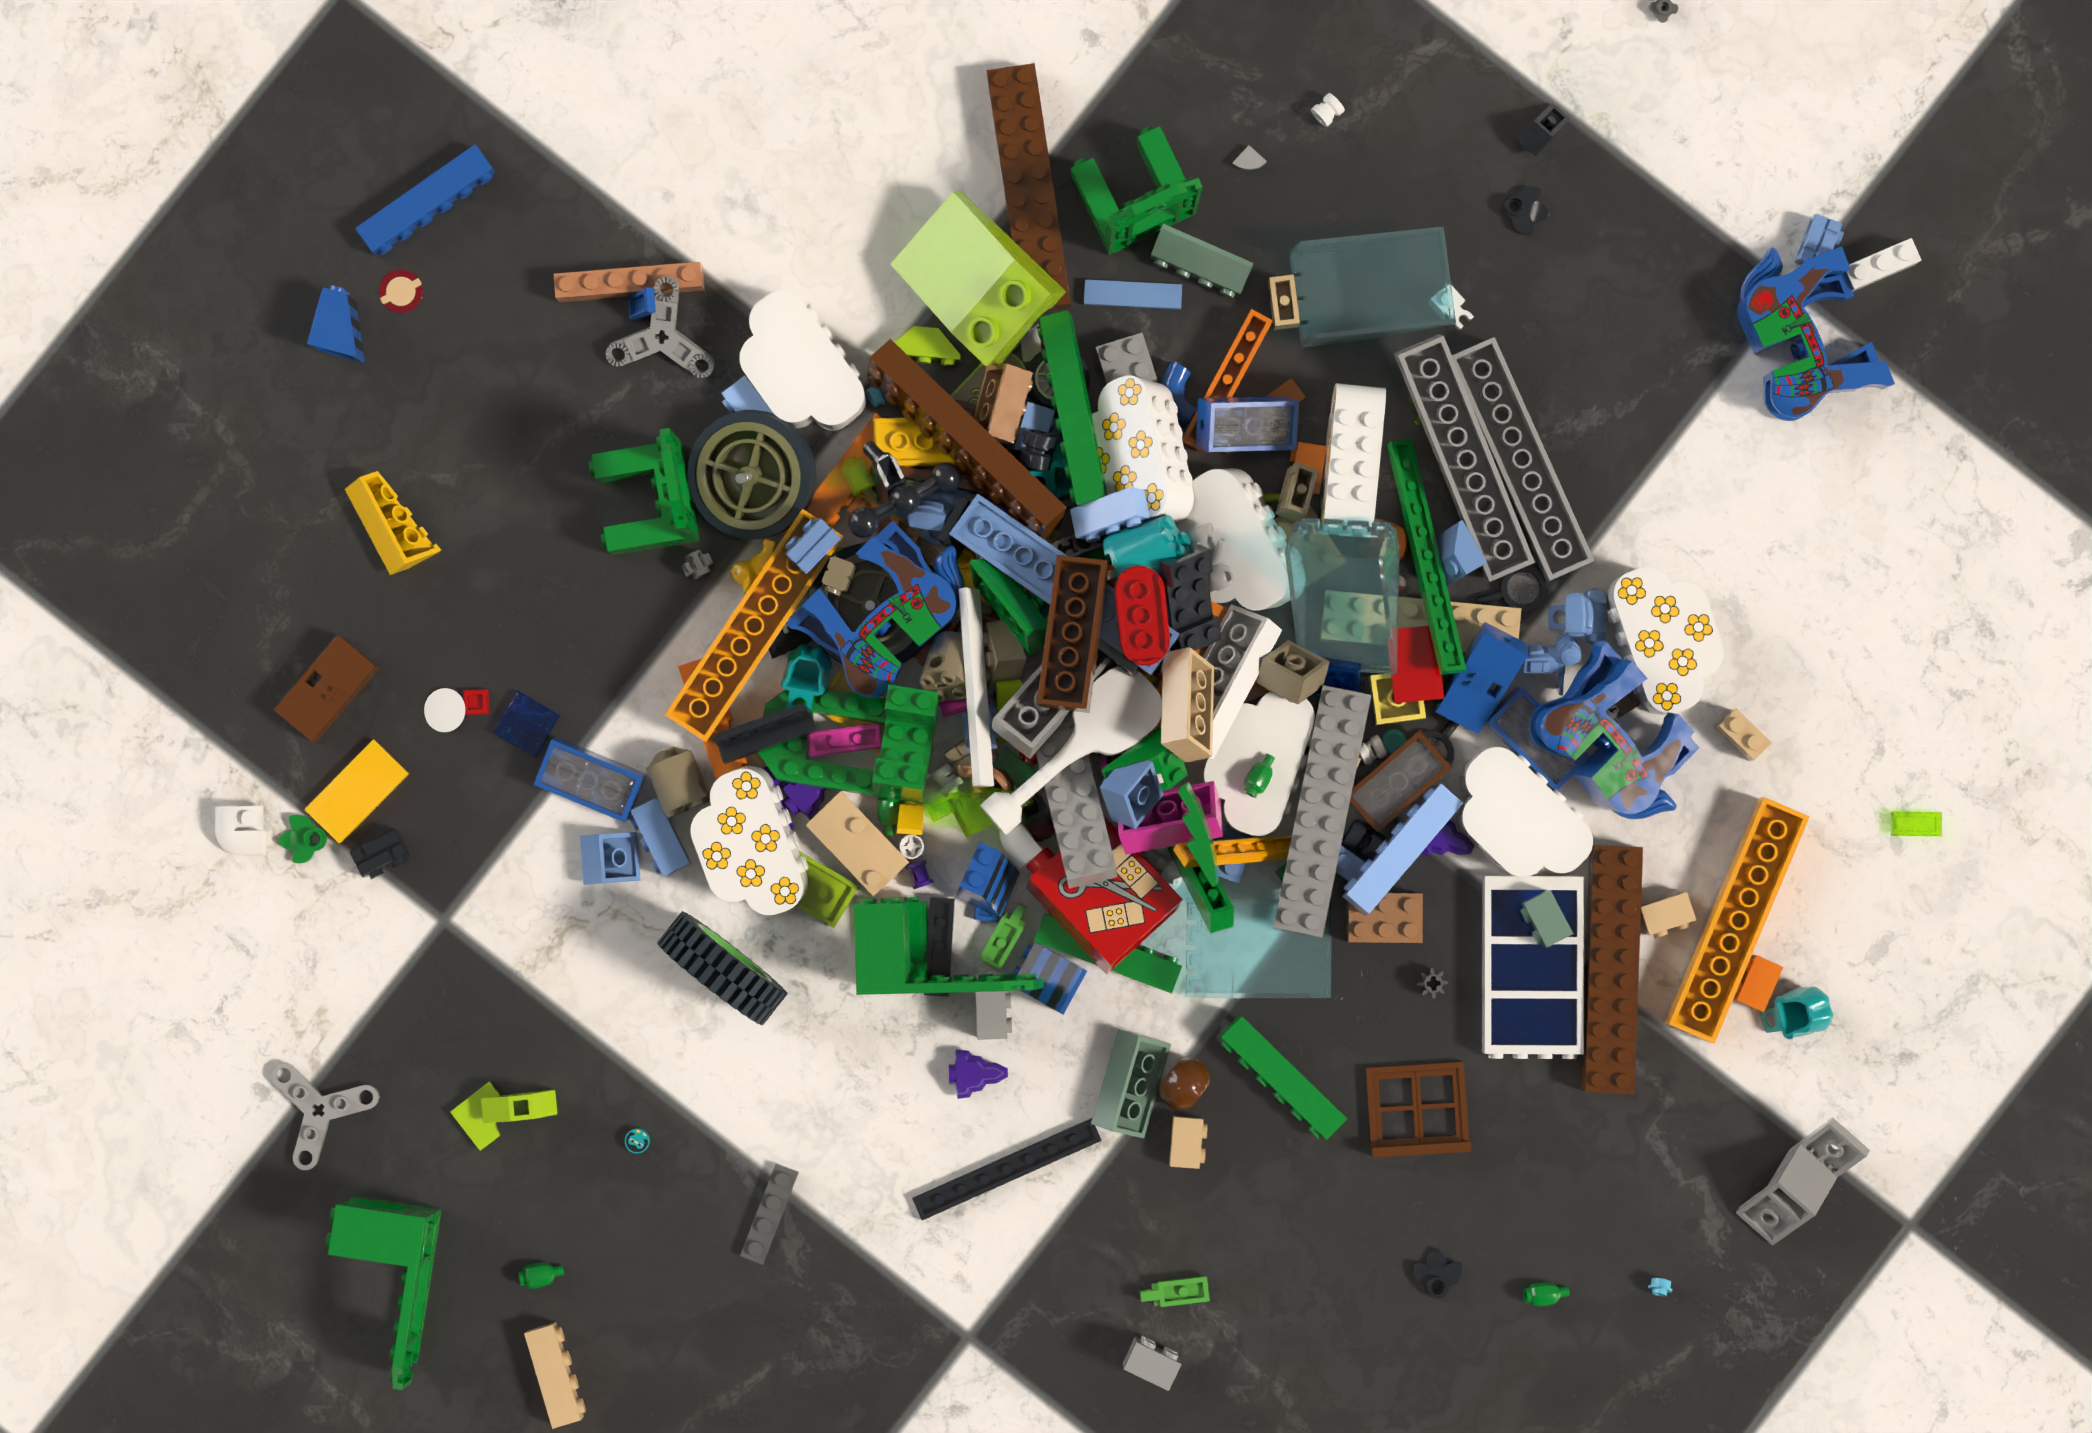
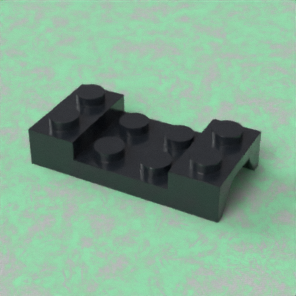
(1190, 599)

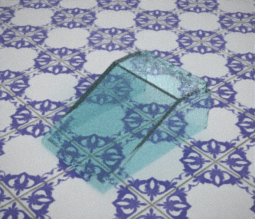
(1372, 285)
(1346, 591)
(1255, 958)

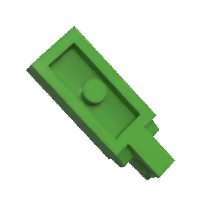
(1004, 938)
(1177, 1292)

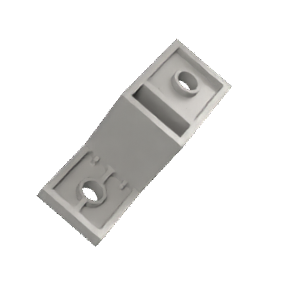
(1802, 1181)

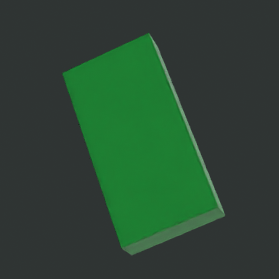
(1014, 766)

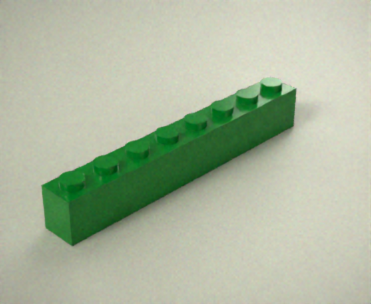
(1073, 408)

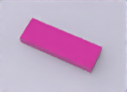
(844, 740)

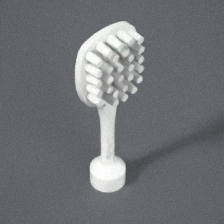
(1119, 717)

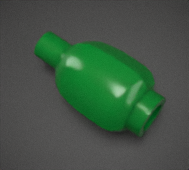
(1259, 777)
(888, 814)
(539, 1274)
(1544, 1293)

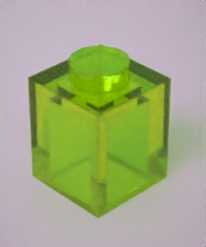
(857, 475)

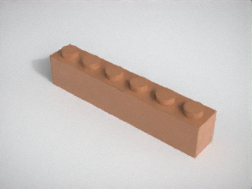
(626, 281)

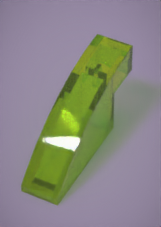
(966, 808)

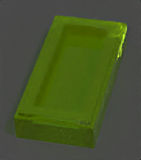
(1916, 824)

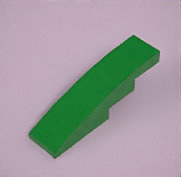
(1201, 843)

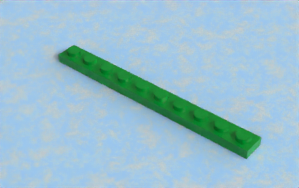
(1426, 557)

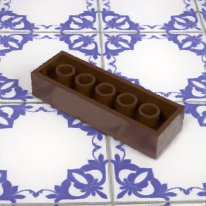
(1073, 633)

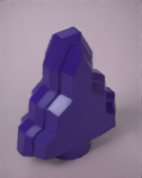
(803, 798)
(1449, 840)
(973, 1073)

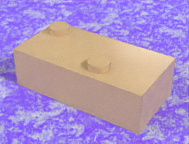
(1187, 704)
(857, 843)

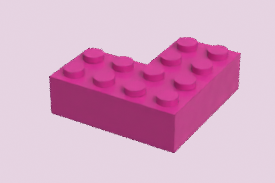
(1165, 824)

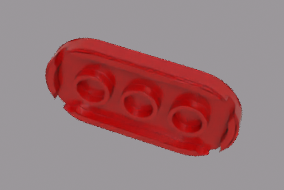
(1142, 615)

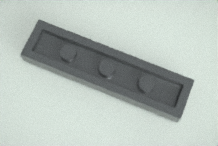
(769, 1213)

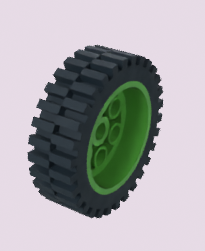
(722, 968)

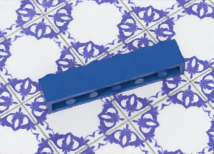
(426, 200)

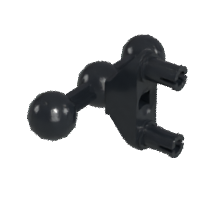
(894, 492)

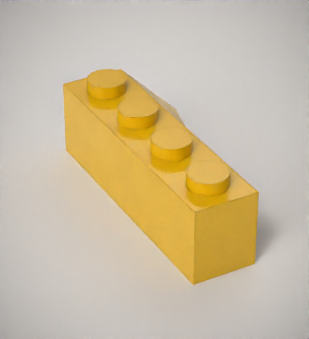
(389, 524)

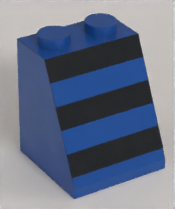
(337, 325)
(988, 880)
(1059, 974)

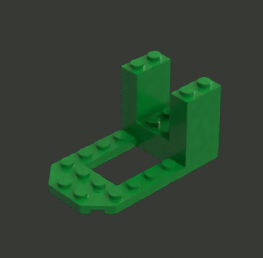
(1139, 218)
(669, 479)
(905, 750)
(894, 954)
(396, 1236)

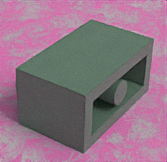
(1546, 919)

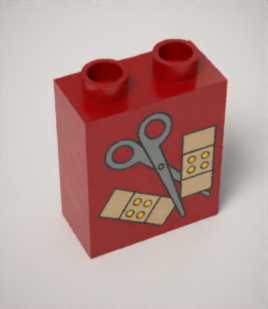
(1106, 915)

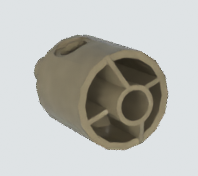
(945, 667)
(677, 781)

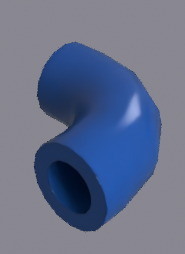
(1175, 380)

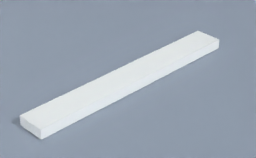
(976, 687)

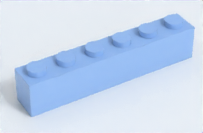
(1402, 849)

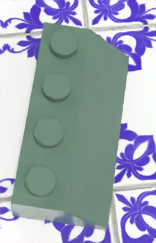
(1201, 261)
(1130, 1084)

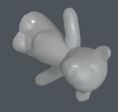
(1221, 574)

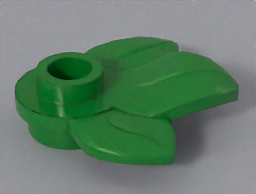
(300, 838)

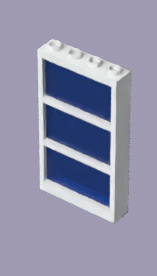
(1531, 990)

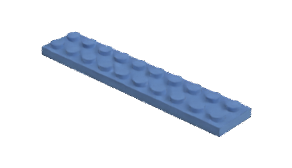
(1027, 560)

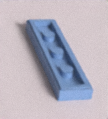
(1133, 294)

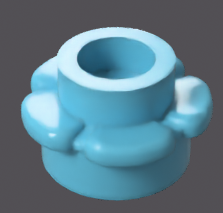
(875, 396)
(1660, 1286)

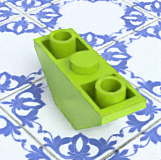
(927, 345)
(519, 1106)

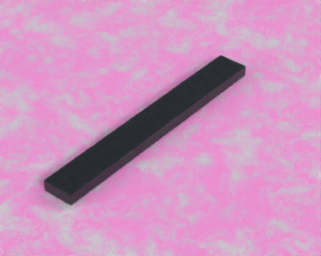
(1006, 1169)

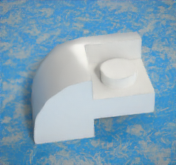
(240, 829)
(1019, 845)

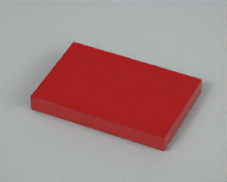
(1417, 667)

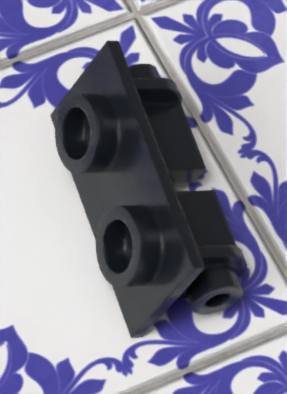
(787, 642)

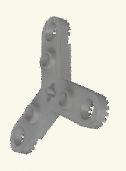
(676, 346)
(314, 1126)

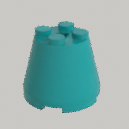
(1146, 545)

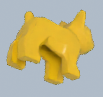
(746, 571)

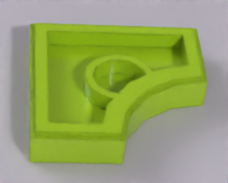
(471, 1120)

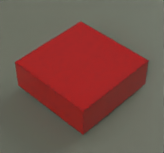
(476, 702)

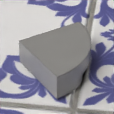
(1249, 160)

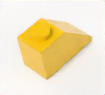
(911, 819)

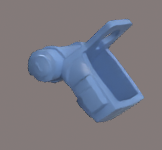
(934, 512)
(1583, 615)
(1553, 658)

